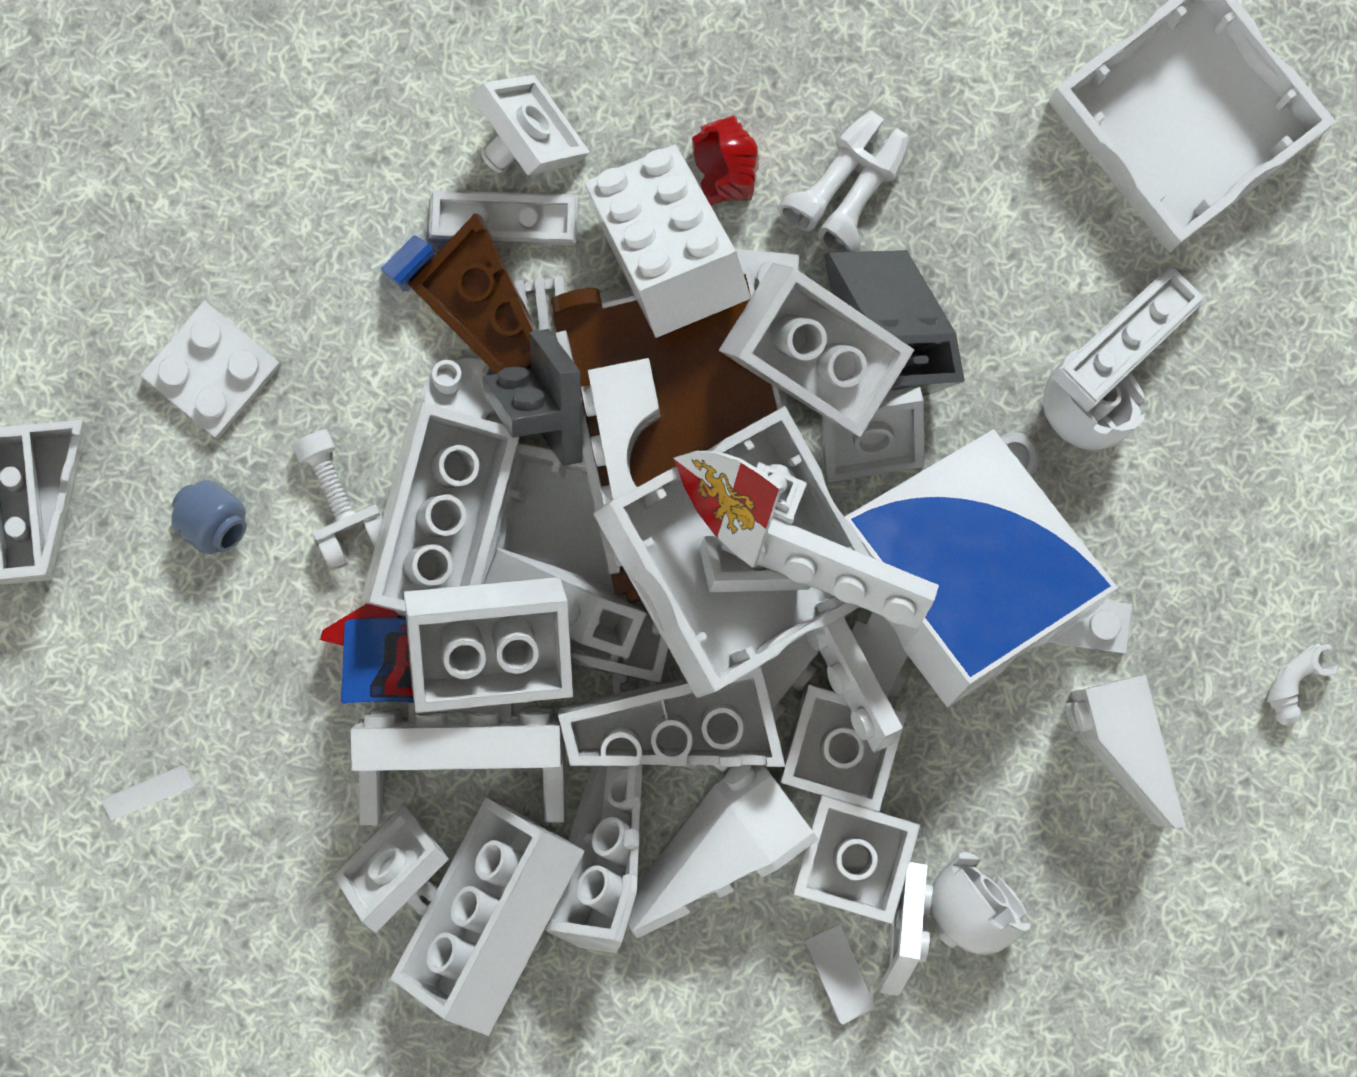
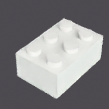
(489, 644)

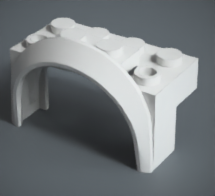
(426, 741)

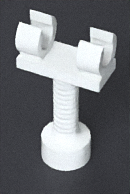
(315, 451)

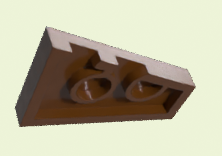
(478, 297)

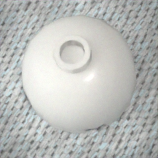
(1104, 424)
(975, 909)

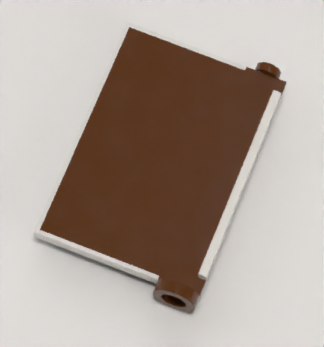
(697, 387)

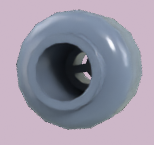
(208, 517)

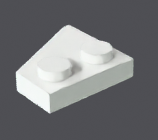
(905, 935)

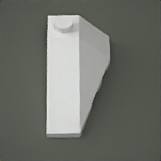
(733, 832)
(604, 886)

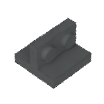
(541, 397)

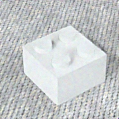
(830, 756)
(857, 859)

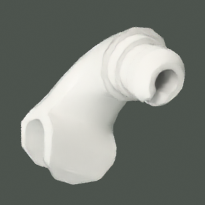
(1285, 687)

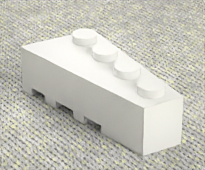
(674, 727)

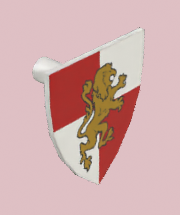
(732, 499)

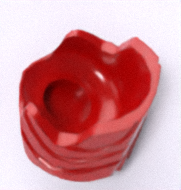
(727, 160)

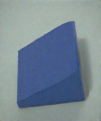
(408, 262)

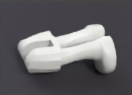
(840, 229)

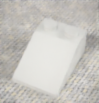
(816, 348)
(1125, 735)

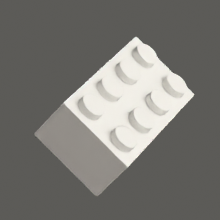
(667, 240)
(440, 505)
(487, 917)

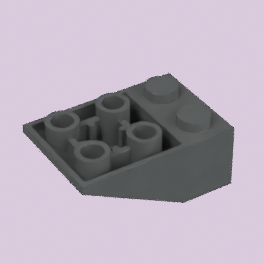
(897, 298)

